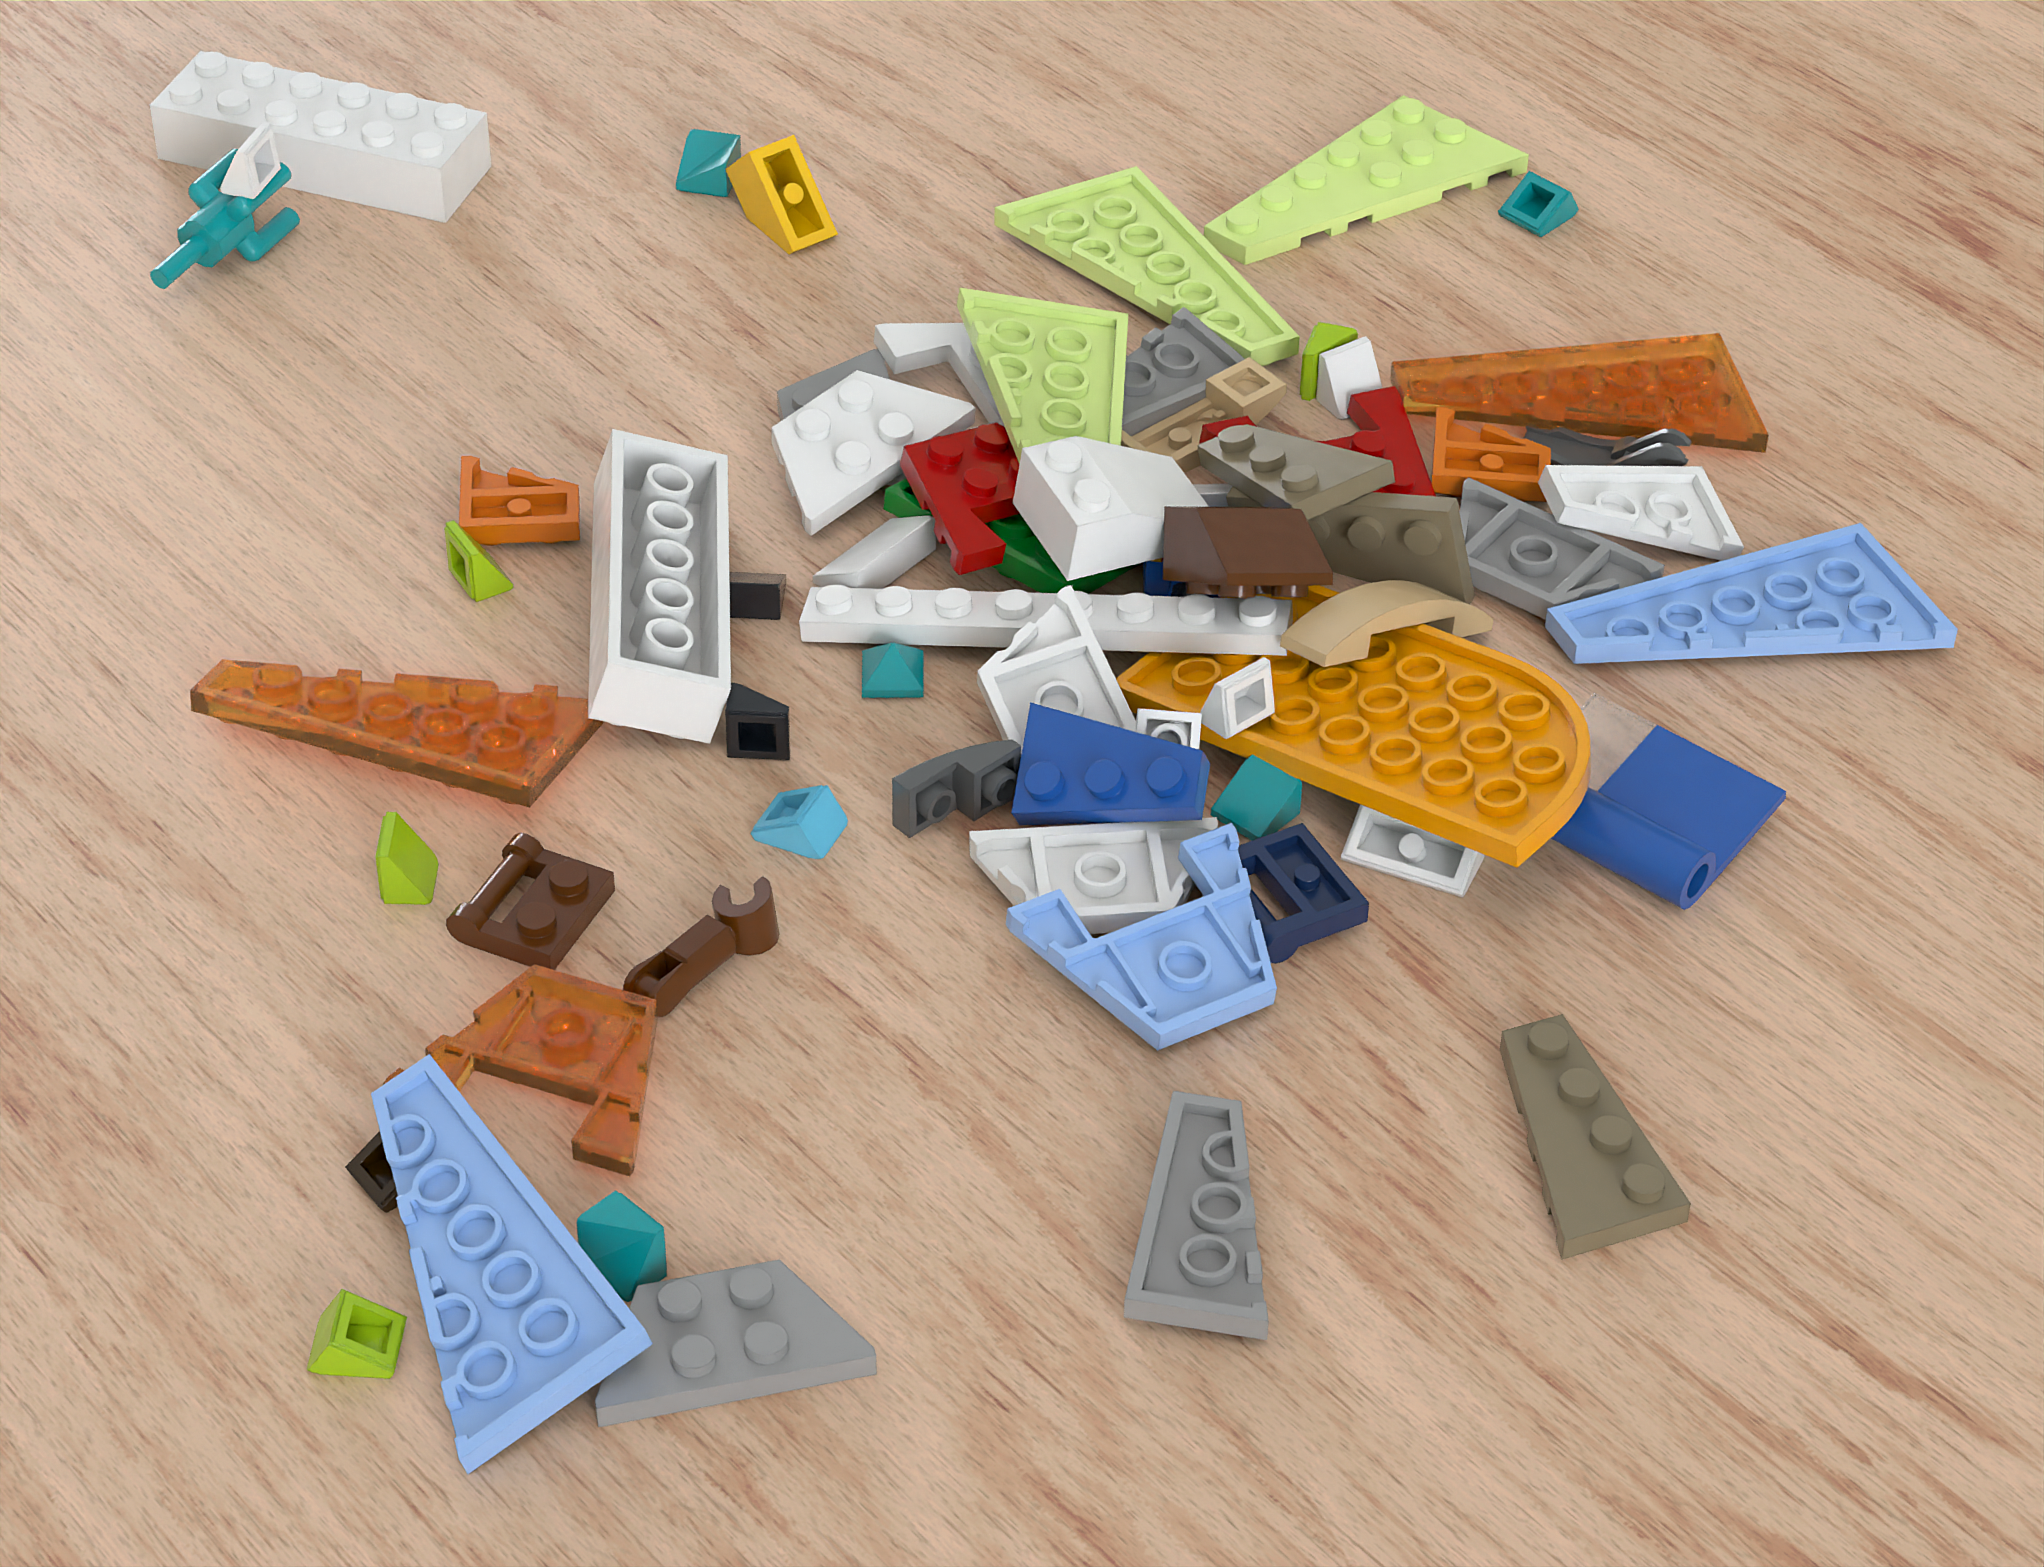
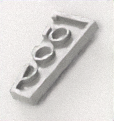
(1172, 370)
(1198, 1232)

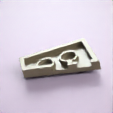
(1292, 470)

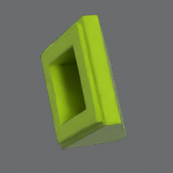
(1322, 339)
(473, 565)
(404, 864)
(356, 1338)

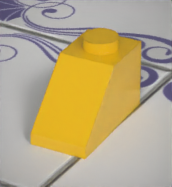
(781, 195)

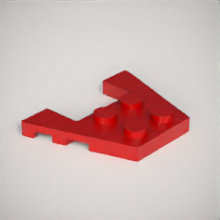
(1384, 434)
(965, 483)

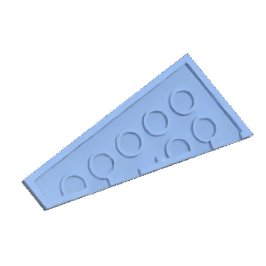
(1788, 599)
(500, 1279)

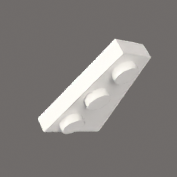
(1643, 504)

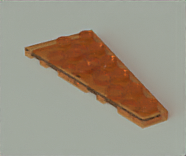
(1595, 390)

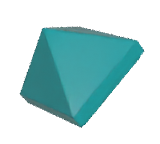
(892, 672)

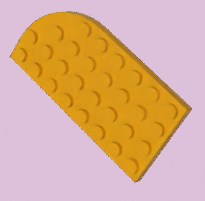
(1412, 731)

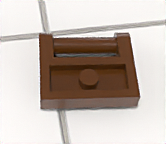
(546, 917)

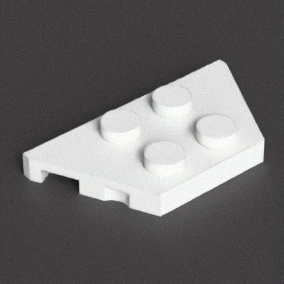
(854, 441)
(1056, 667)
(1105, 870)

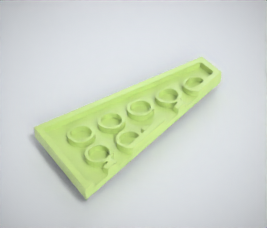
(1374, 170)
(1149, 253)
(1049, 366)

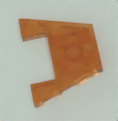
(569, 1042)

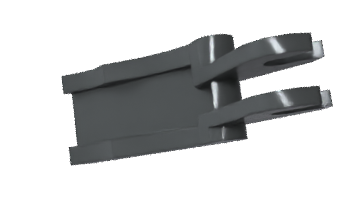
(1579, 449)

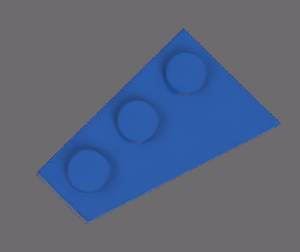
(1104, 774)

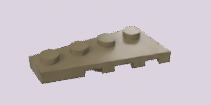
(1392, 540)
(1590, 1152)

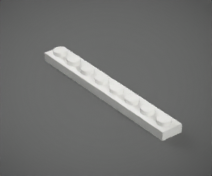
(993, 618)

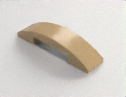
(1230, 394)
(1343, 624)

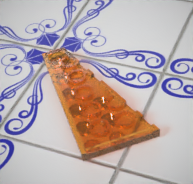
(418, 725)

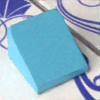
(802, 822)

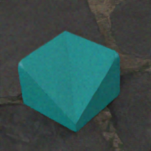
(705, 161)
(623, 1243)

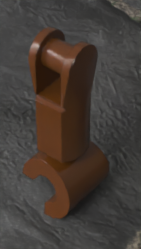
(706, 946)

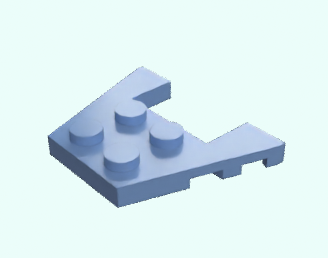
(1172, 969)

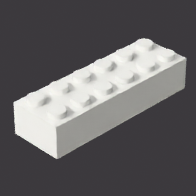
(328, 132)
(660, 588)

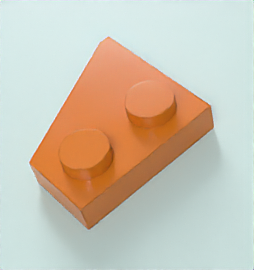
(1487, 457)
(516, 506)

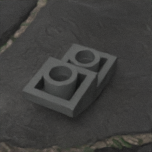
(963, 779)

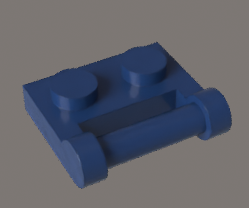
(1306, 886)

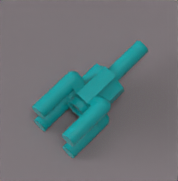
(224, 224)

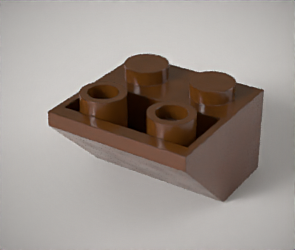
(1242, 551)

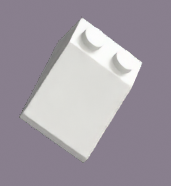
(1098, 502)

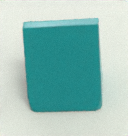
(1538, 205)
(1259, 799)

